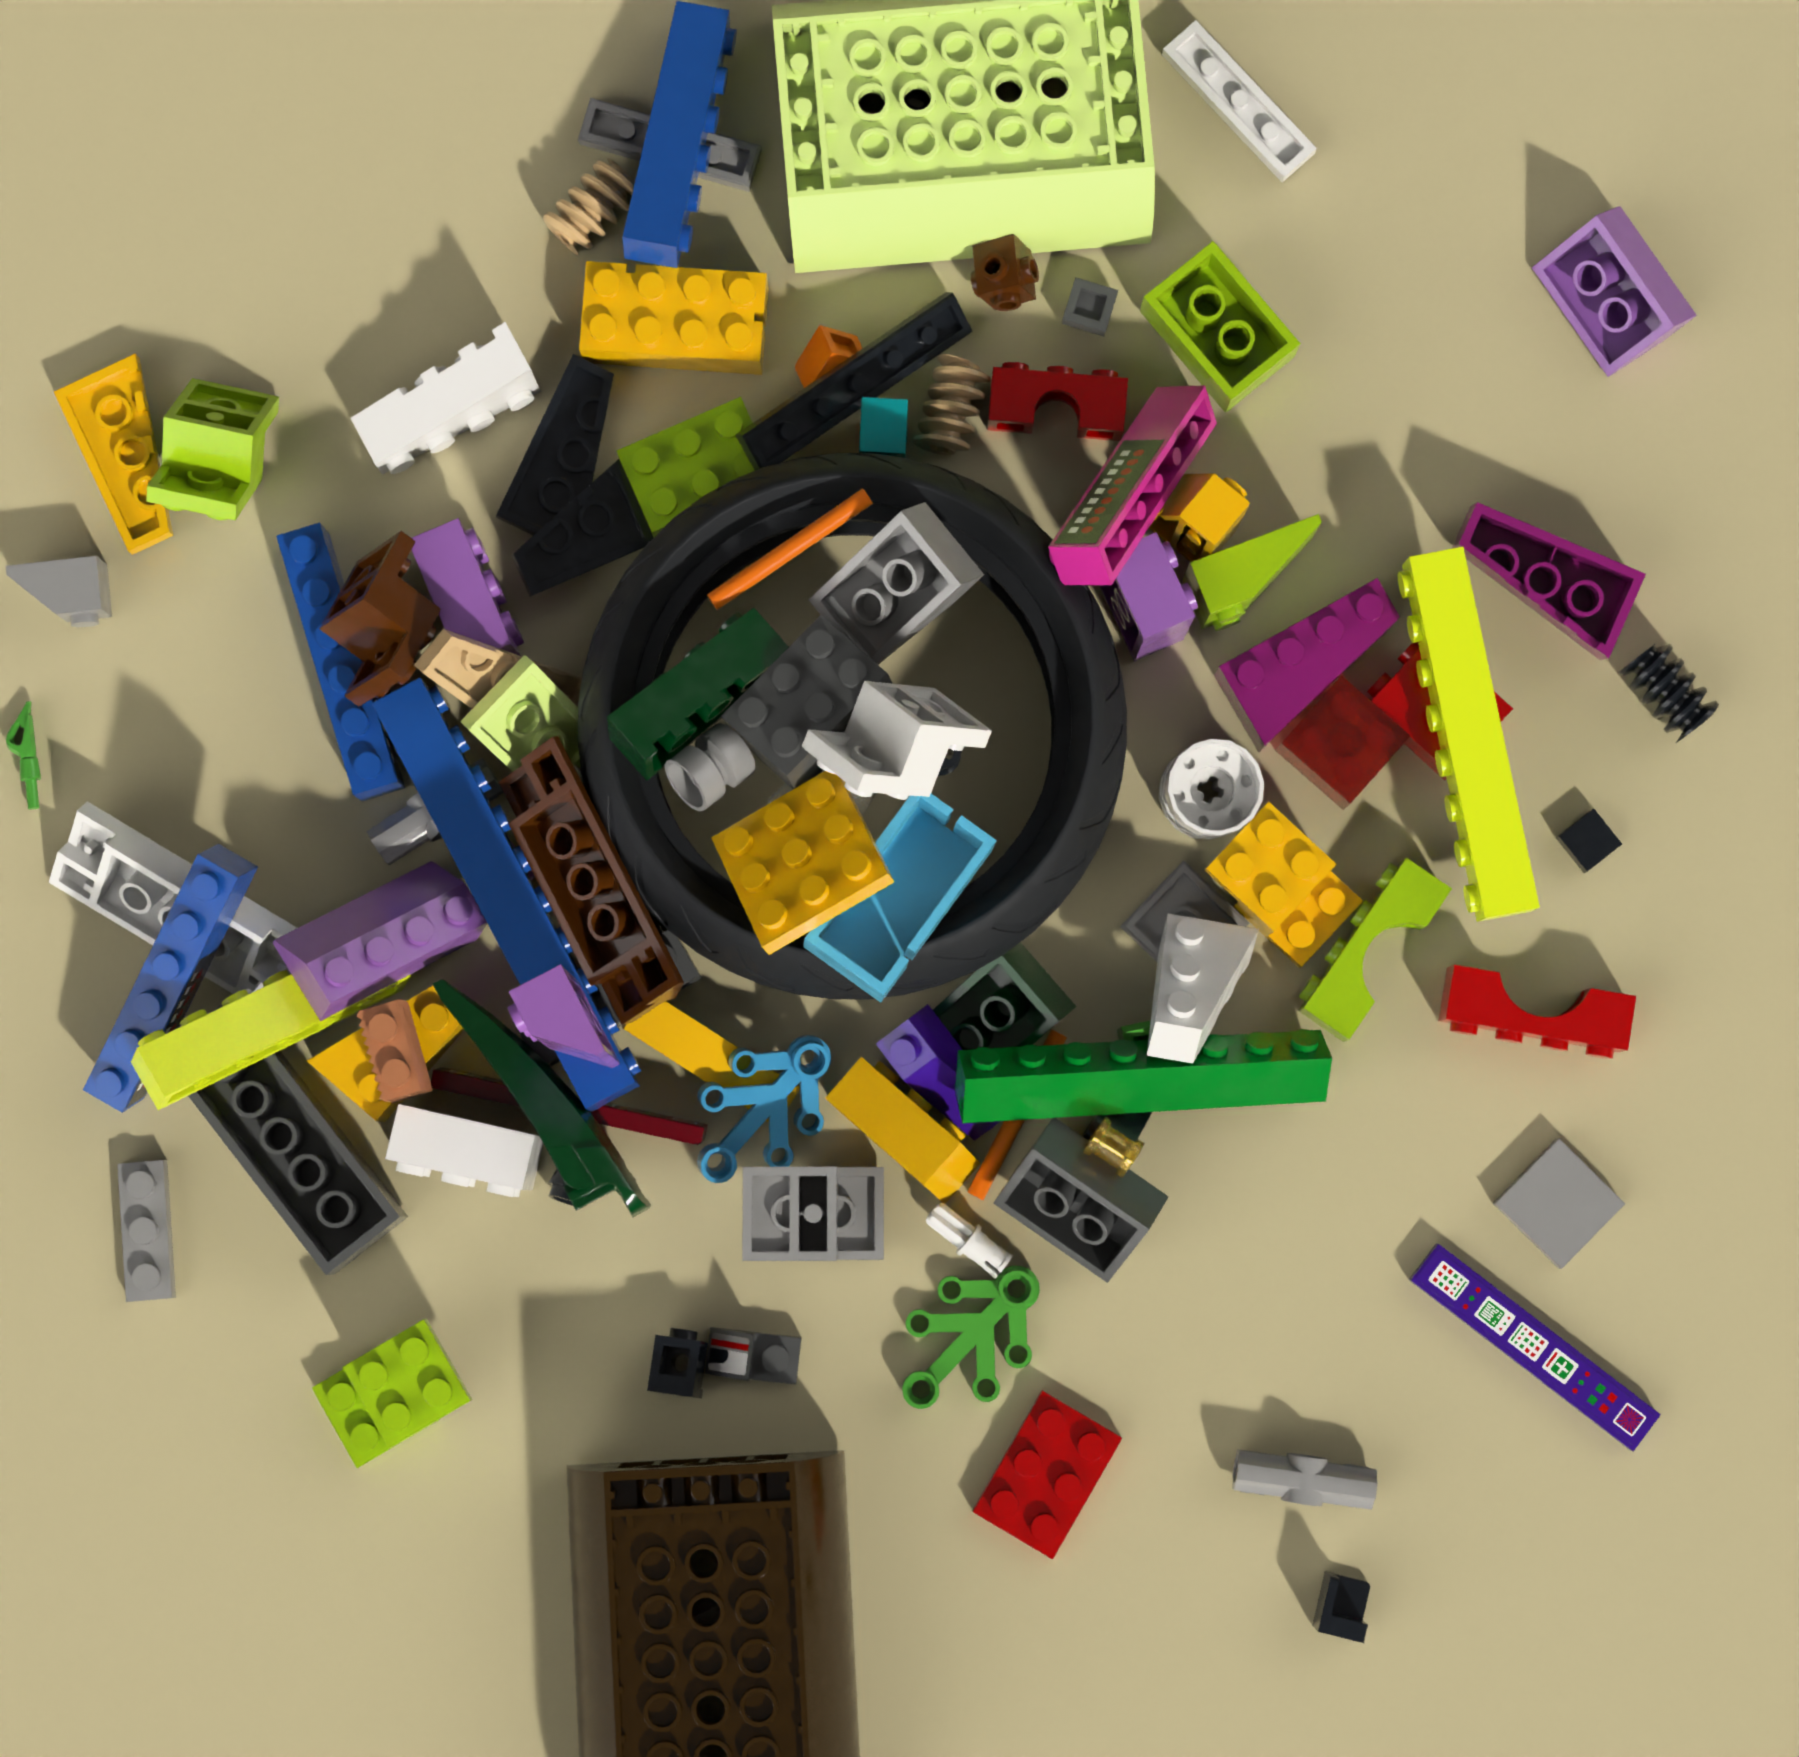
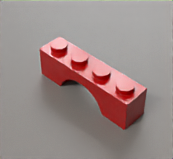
(1478, 1000)

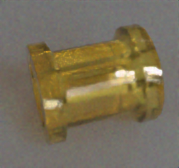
(1113, 1147)

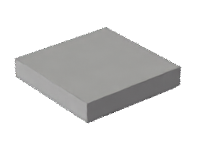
(1179, 894)
(1559, 1203)

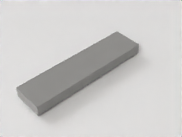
(624, 131)

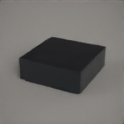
(1589, 840)

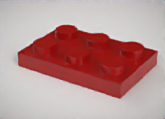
(1047, 1474)

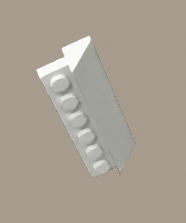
(137, 884)

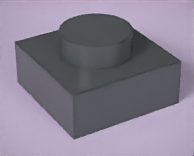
(1089, 306)

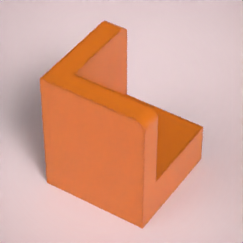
(824, 352)

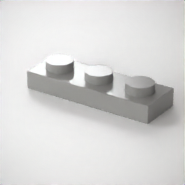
(146, 1230)

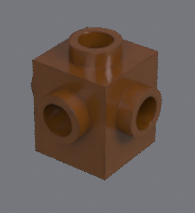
(1004, 273)

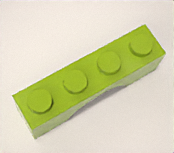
(1340, 996)

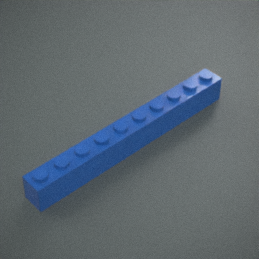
(494, 867)

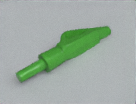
(27, 752)

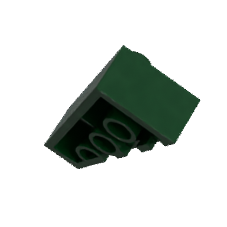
(694, 692)

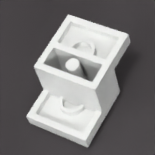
(895, 740)

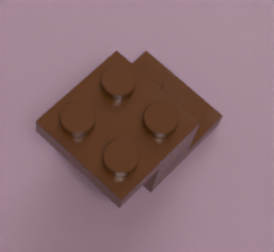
(381, 619)

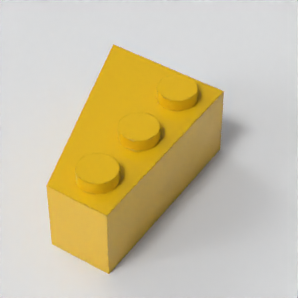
(1201, 514)
(904, 1128)

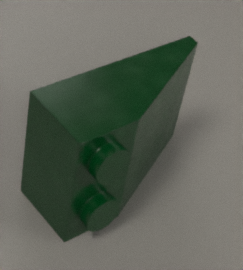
(1004, 1004)

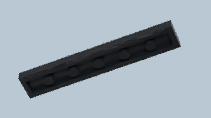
(862, 375)

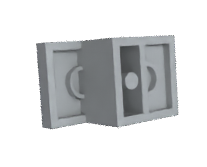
(813, 1213)

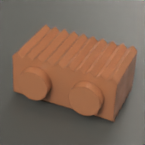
(395, 1051)

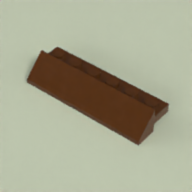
(588, 884)

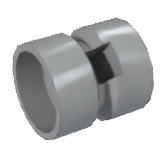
(704, 770)

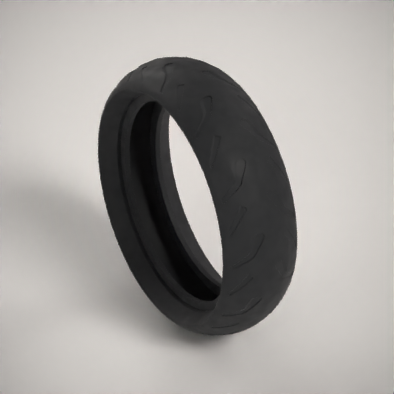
(739, 527)

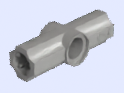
(414, 825)
(1304, 1479)

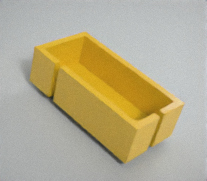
(674, 318)

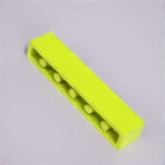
(234, 1037)

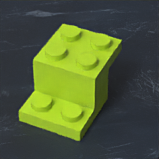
(212, 449)
(391, 1393)

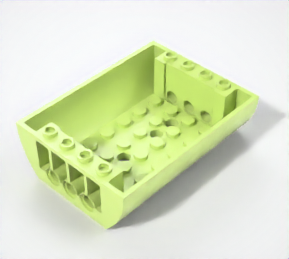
(968, 163)

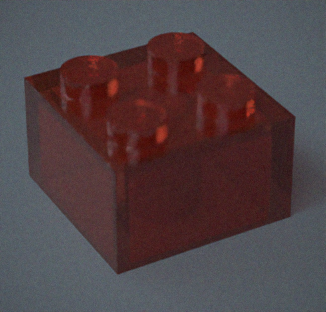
(1342, 743)

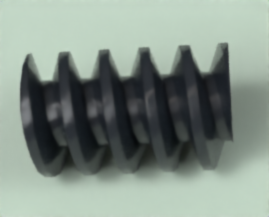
(1670, 690)

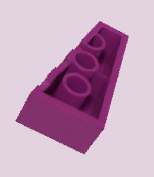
(1556, 578)
(1292, 668)

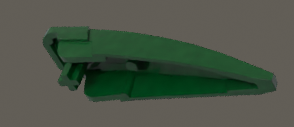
(569, 1131)

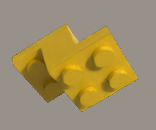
(1284, 885)

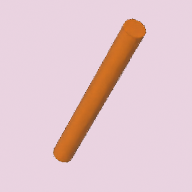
(789, 549)
(1002, 1142)

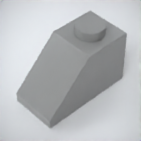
(69, 587)

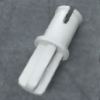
(968, 1239)

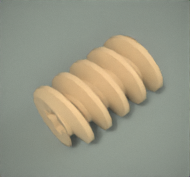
(590, 205)
(950, 405)

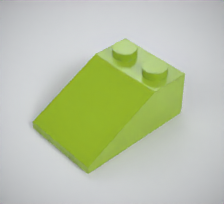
(1235, 577)

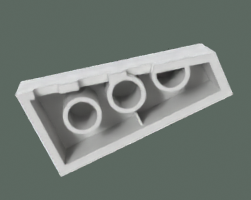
(447, 403)

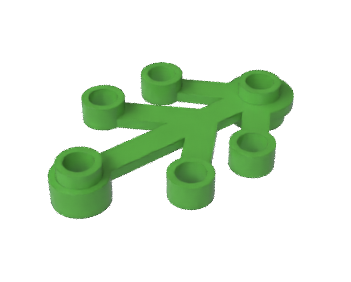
(976, 1330)

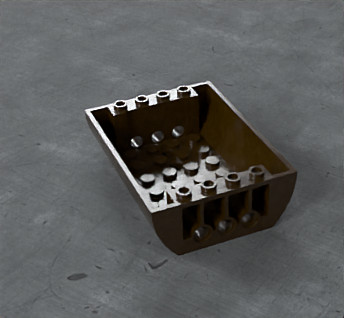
(783, 1594)

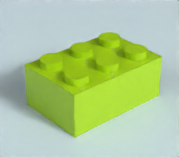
(1219, 326)
(686, 462)

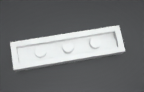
(1238, 101)

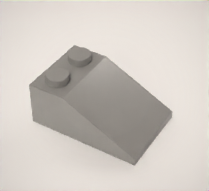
(897, 583)

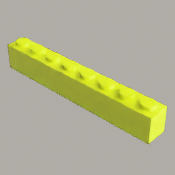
(1468, 735)

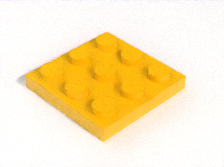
(802, 860)

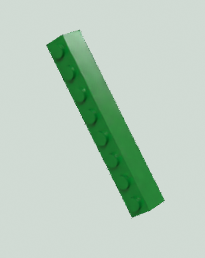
(1123, 1080)

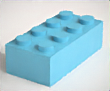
(929, 875)

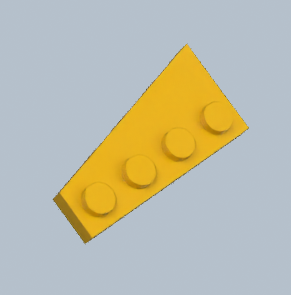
(118, 442)

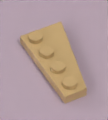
(473, 668)

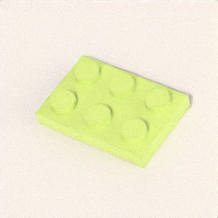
(524, 714)

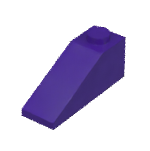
(927, 1061)

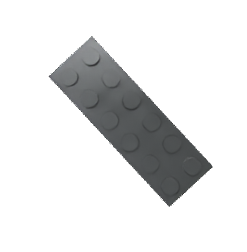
(300, 1160)

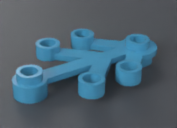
(768, 1102)

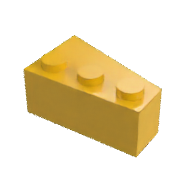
(349, 1066)

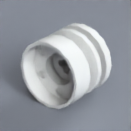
(1234, 777)

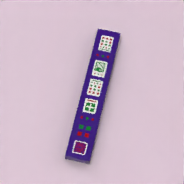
(1534, 1347)

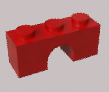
(1095, 398)

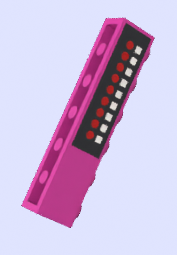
(1132, 486)

